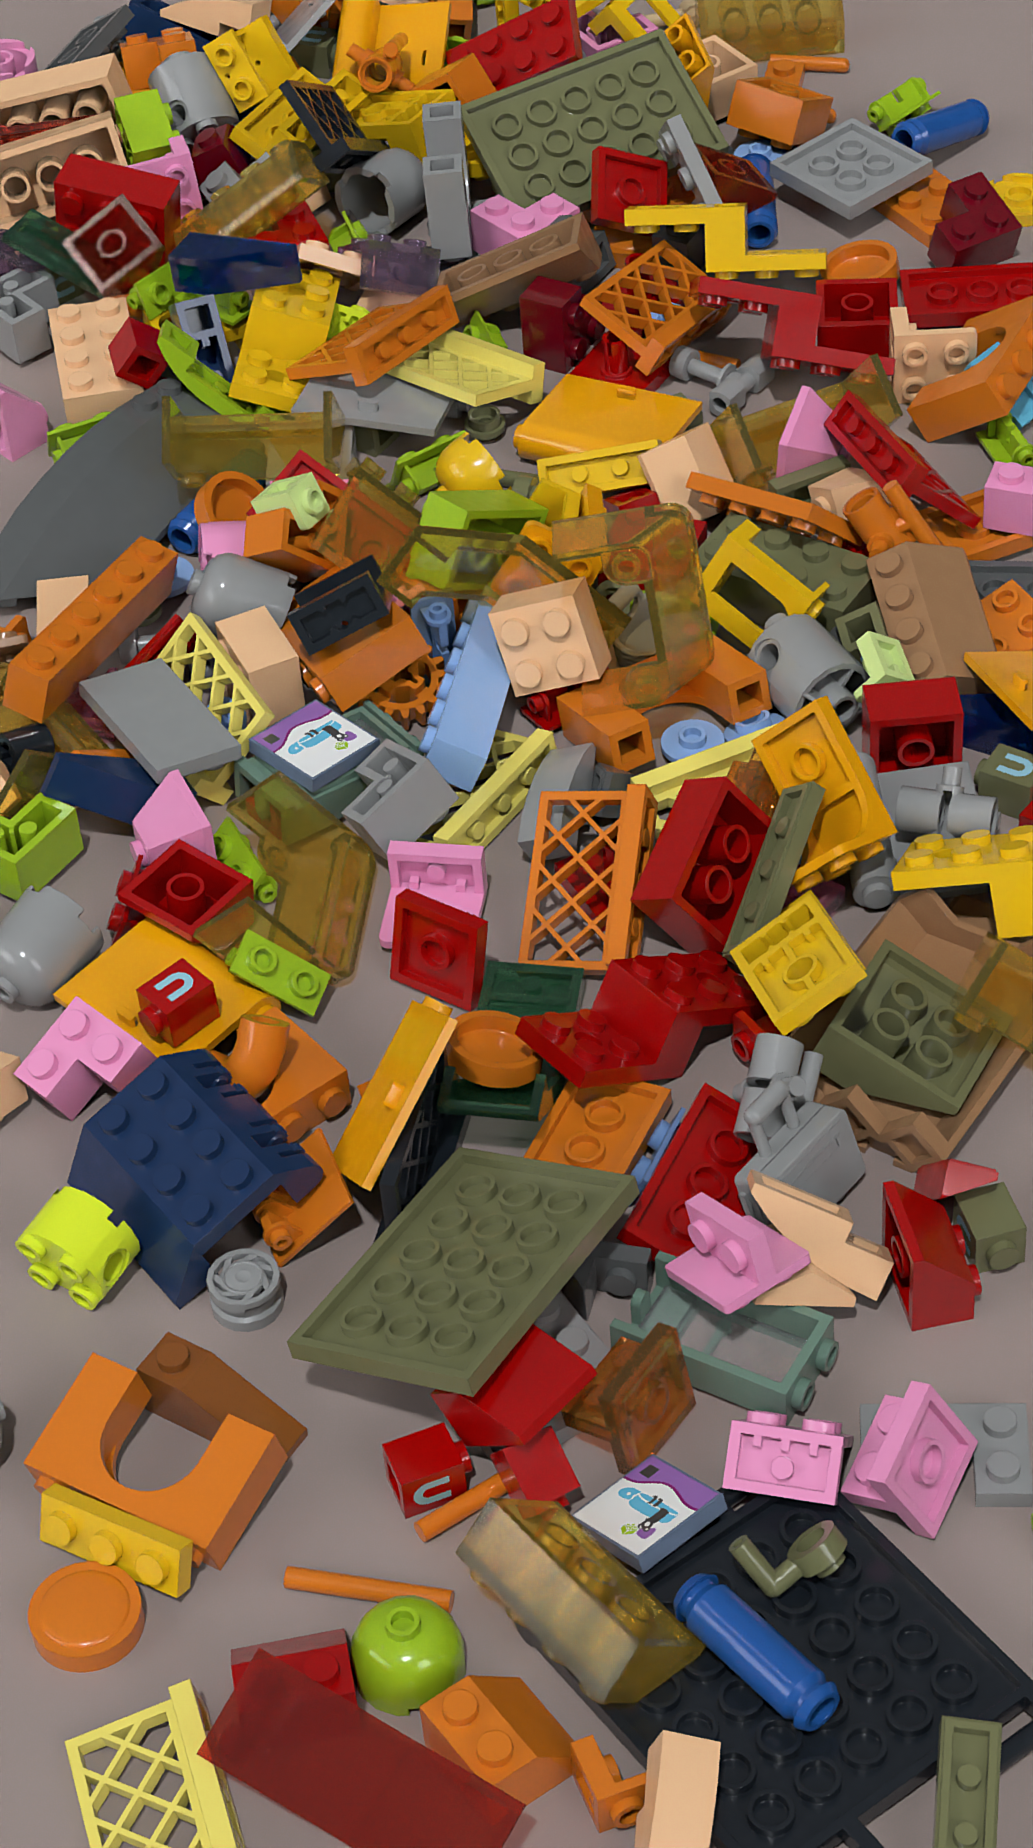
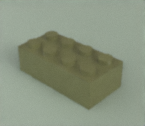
(805, 559)

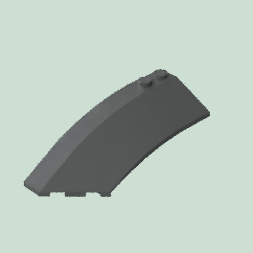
(97, 497)

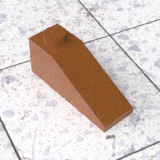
(200, 1390)

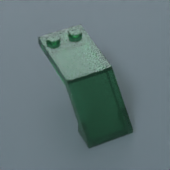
(521, 992)

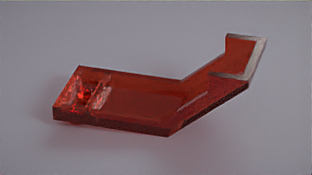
(350, 1767)

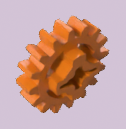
(405, 693)

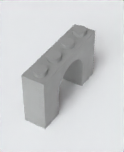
(447, 180)

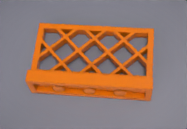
(681, 323)
(381, 339)
(632, 850)

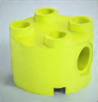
(77, 1246)

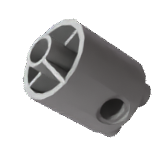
(194, 94)
(806, 665)

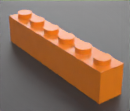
(89, 629)

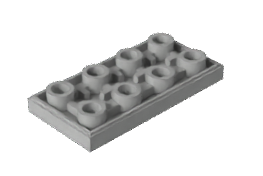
(160, 720)

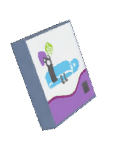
(313, 745)
(650, 1512)

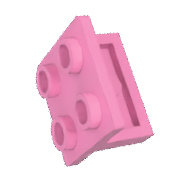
(732, 1256)

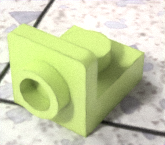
(298, 494)
(882, 661)

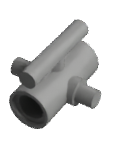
(946, 809)
(776, 1059)

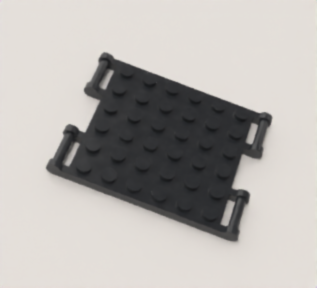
(873, 1630)

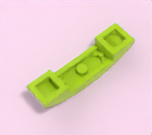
(212, 389)

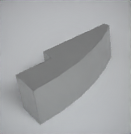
(560, 770)

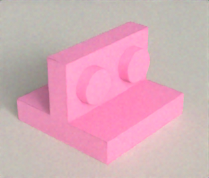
(912, 1459)

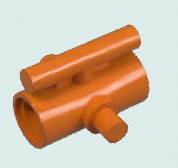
(387, 57)
(887, 524)

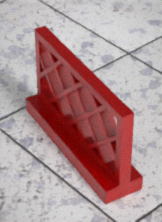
(892, 458)

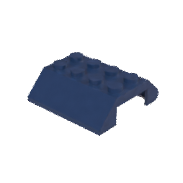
(185, 1164)

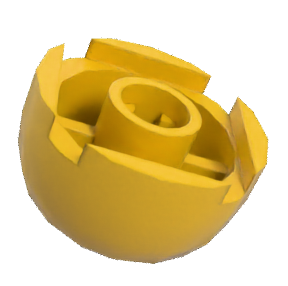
(467, 467)

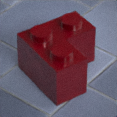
(975, 226)
(556, 325)

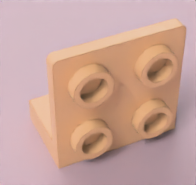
(926, 354)

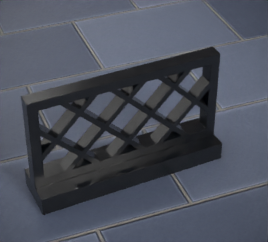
(330, 126)
(420, 1149)

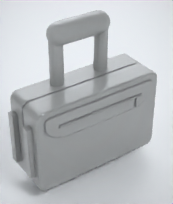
(808, 1152)

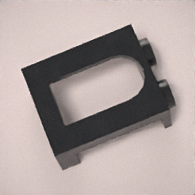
(344, 596)

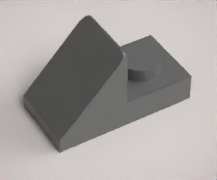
(609, 1269)

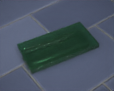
(42, 241)

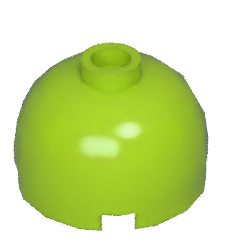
(406, 1654)

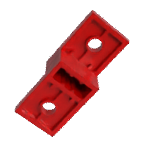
(789, 325)
(641, 1019)

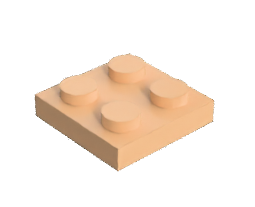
(343, 266)

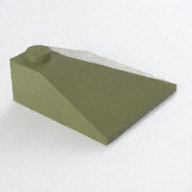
(902, 1038)

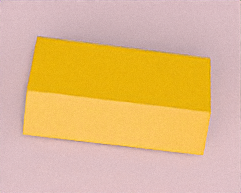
(277, 121)

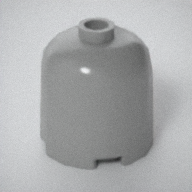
(382, 190)
(239, 584)
(43, 946)

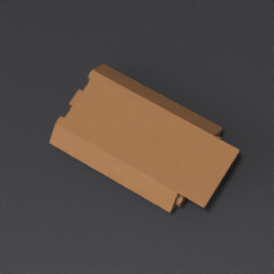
(945, 941)

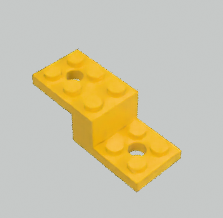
(398, 120)
(726, 240)
(279, 331)
(977, 858)
(798, 963)

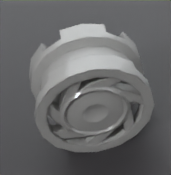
(246, 1291)

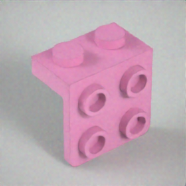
(439, 871)

